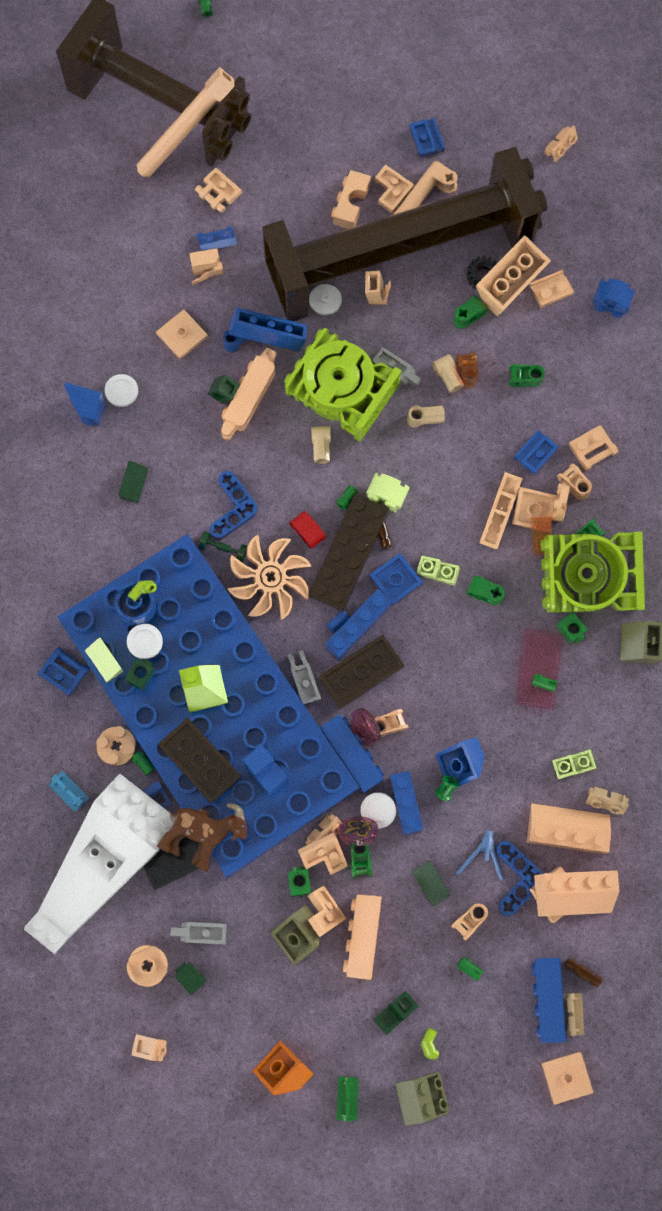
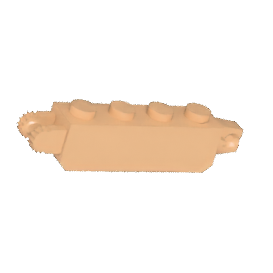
(249, 394)

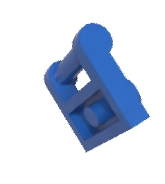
(216, 239)
(61, 677)

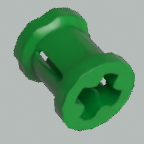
(447, 788)

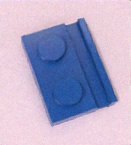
(427, 137)
(536, 452)

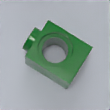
(572, 620)
(295, 890)

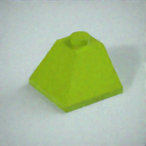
(203, 687)

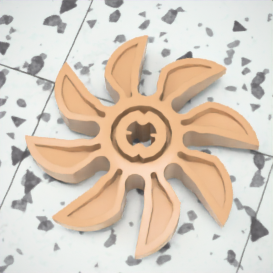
(260, 579)

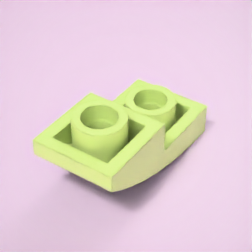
(438, 570)
(574, 764)

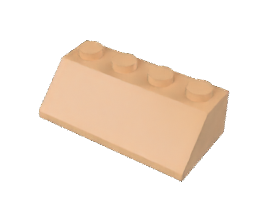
(511, 275)
(569, 829)
(576, 893)
(363, 937)

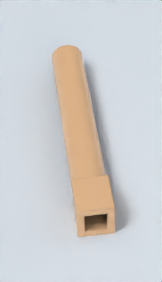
(215, 90)

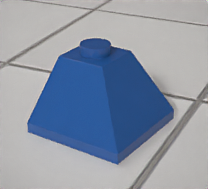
(87, 403)
(462, 761)

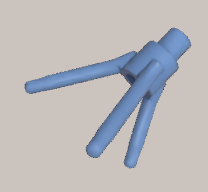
(487, 847)

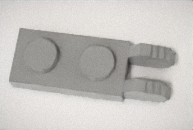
(304, 680)

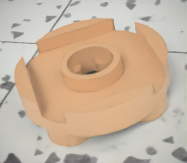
(561, 502)
(106, 741)
(136, 961)

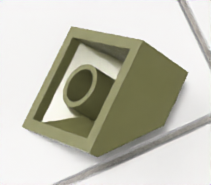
(297, 935)

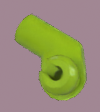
(142, 587)
(428, 1046)

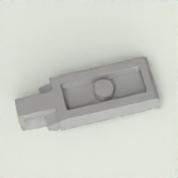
(391, 360)
(201, 933)

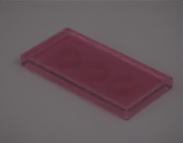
(539, 655)

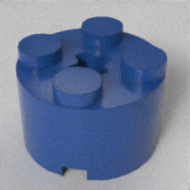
(613, 297)
(134, 615)

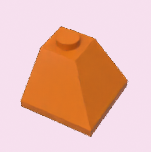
(282, 1070)

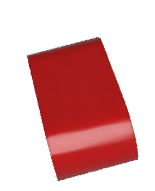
(307, 529)

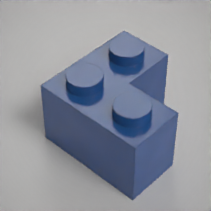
(265, 770)

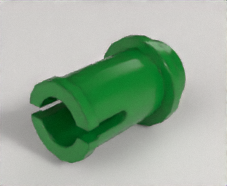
(206, 8)
(347, 497)
(543, 682)
(143, 763)
(469, 968)

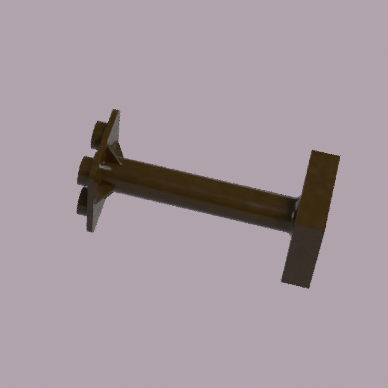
(95, 49)

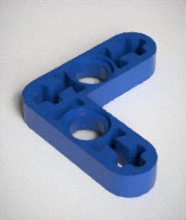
(239, 503)
(524, 882)

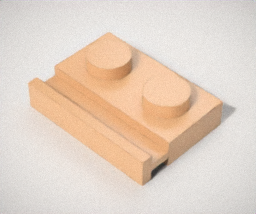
(551, 288)

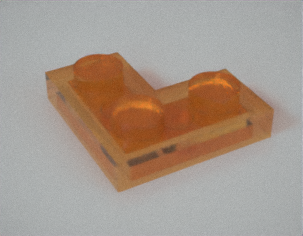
(540, 528)

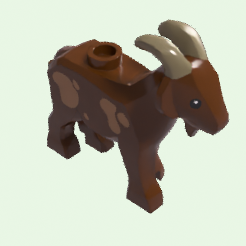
(202, 829)

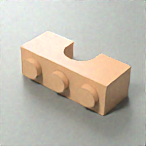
(355, 186)

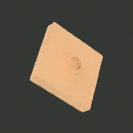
(182, 334)
(532, 505)
(567, 1078)

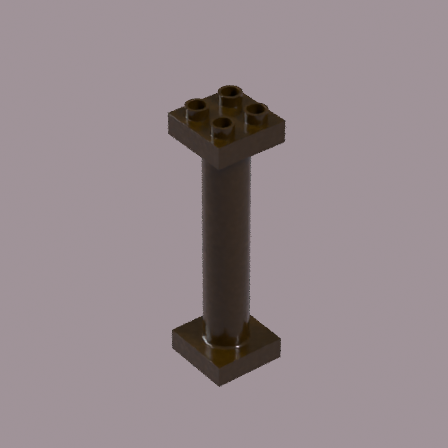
(504, 201)

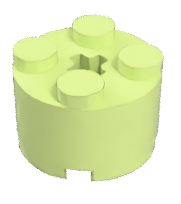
(387, 491)

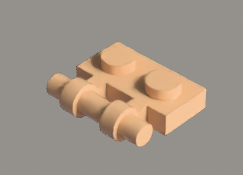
(222, 186)

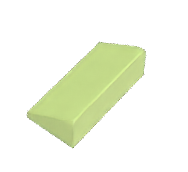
(103, 660)

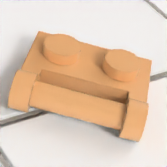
(590, 442)

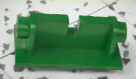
(347, 1098)

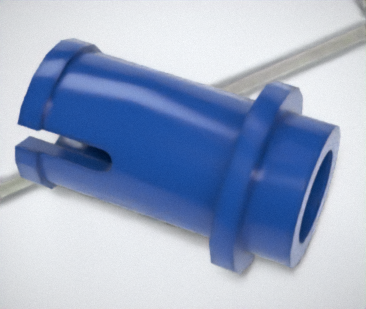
(337, 621)

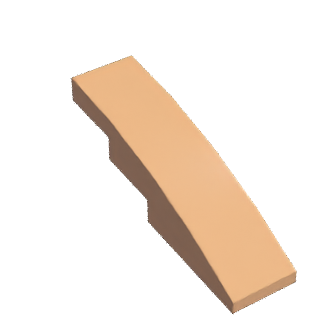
(501, 510)

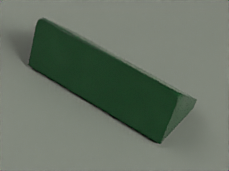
(133, 482)
(431, 883)

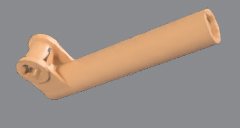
(437, 176)

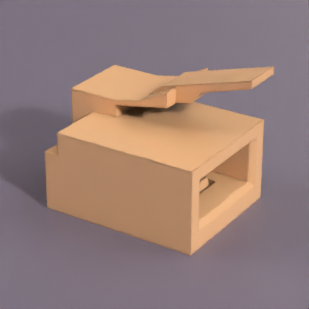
(205, 264)
(374, 288)

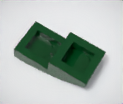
(395, 1012)

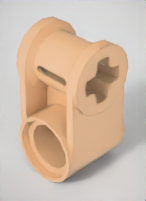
(575, 479)
(392, 722)
(469, 921)

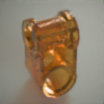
(467, 366)

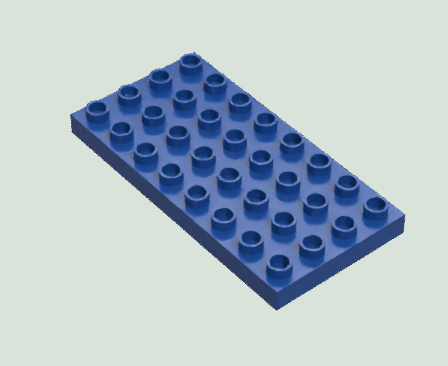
(207, 628)

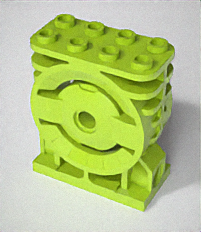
(342, 359)
(559, 547)

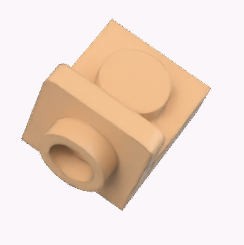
(149, 1048)

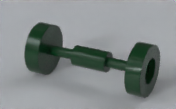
(221, 546)

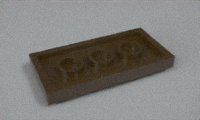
(361, 671)
(199, 760)

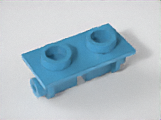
(68, 791)

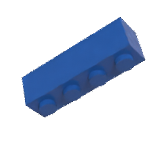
(267, 329)
(358, 625)
(352, 754)
(550, 1000)

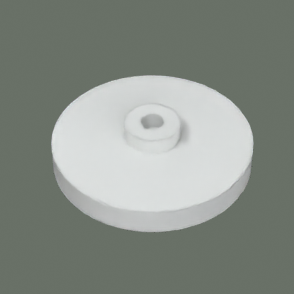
(325, 299)
(121, 390)
(144, 641)
(379, 808)

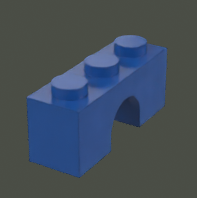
(406, 803)

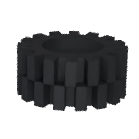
(477, 264)

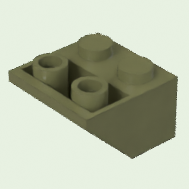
(641, 642)
(422, 1098)

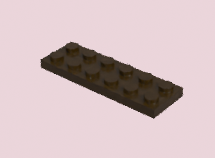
(349, 552)

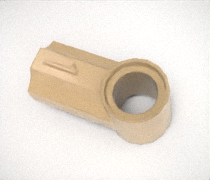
(447, 371)
(427, 415)
(321, 442)

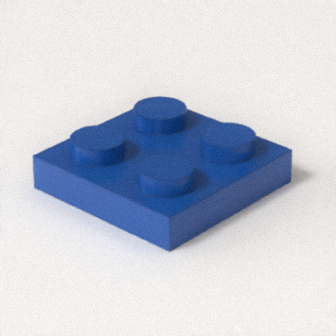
(396, 579)

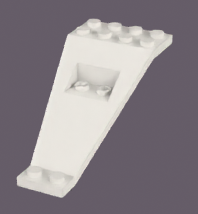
(124, 831)

